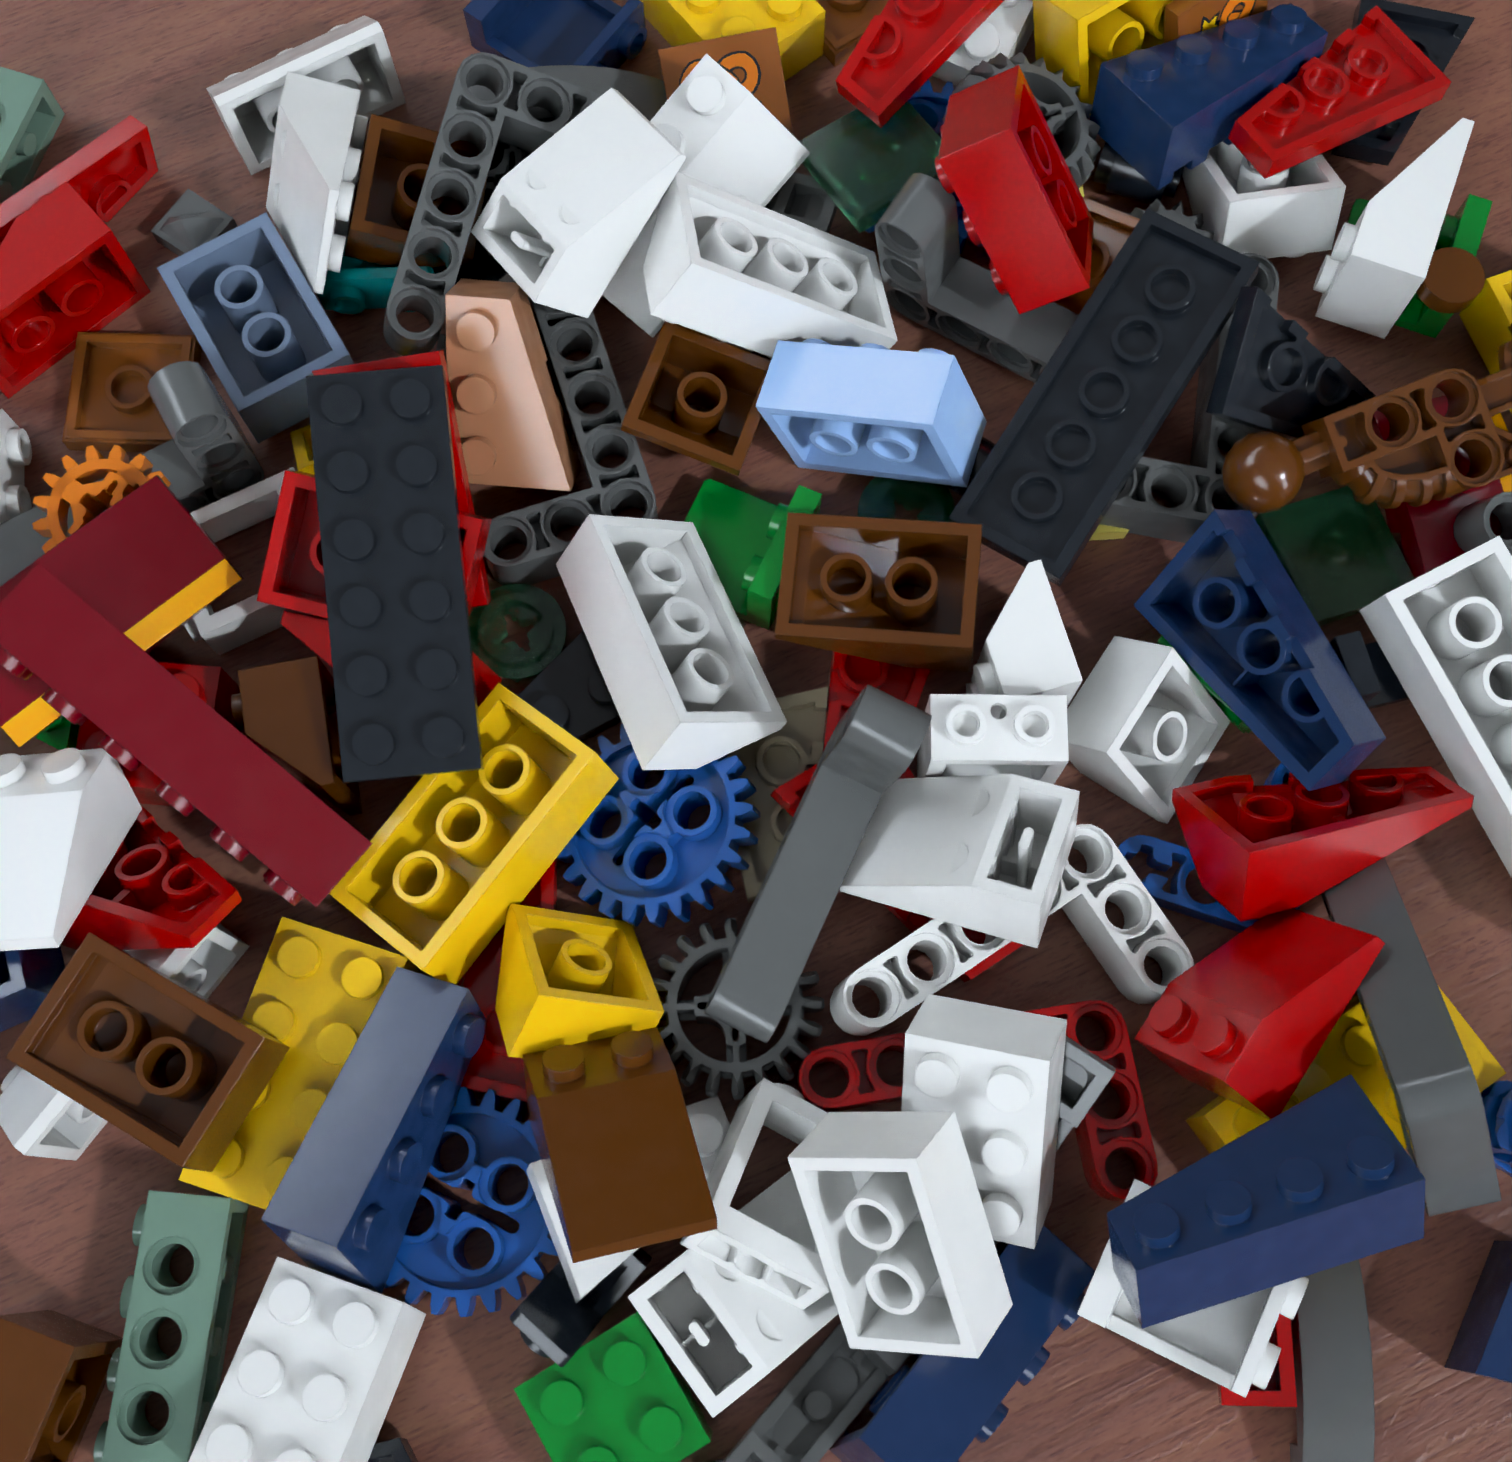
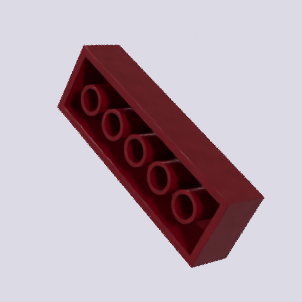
(177, 736)

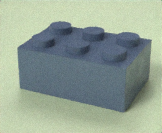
(256, 322)

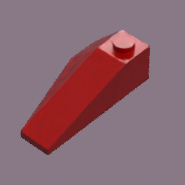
(1285, 844)
(154, 894)

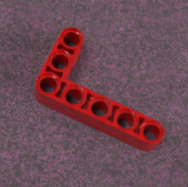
(1095, 1135)

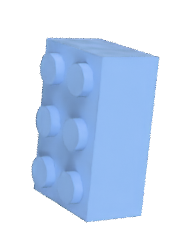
(873, 411)

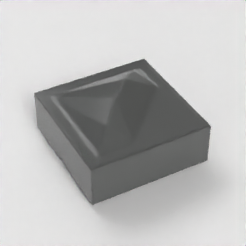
(191, 224)

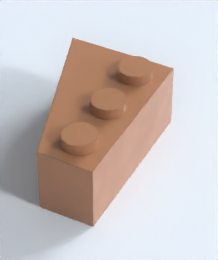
(503, 390)

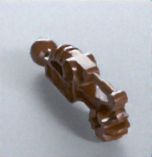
(1409, 467)

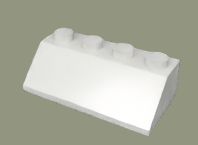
(726, 144)
(759, 274)
(667, 641)
(55, 1126)

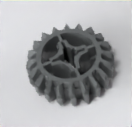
(1058, 104)
(737, 1066)

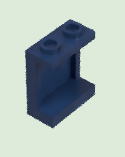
(558, 31)

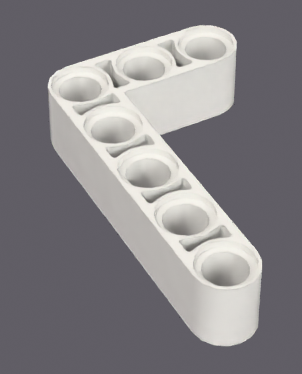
(1082, 899)

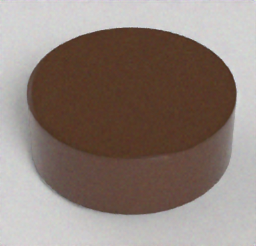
(1451, 280)

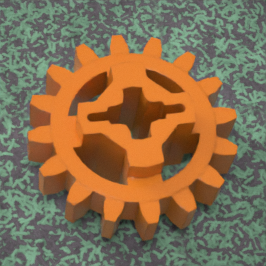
(89, 498)

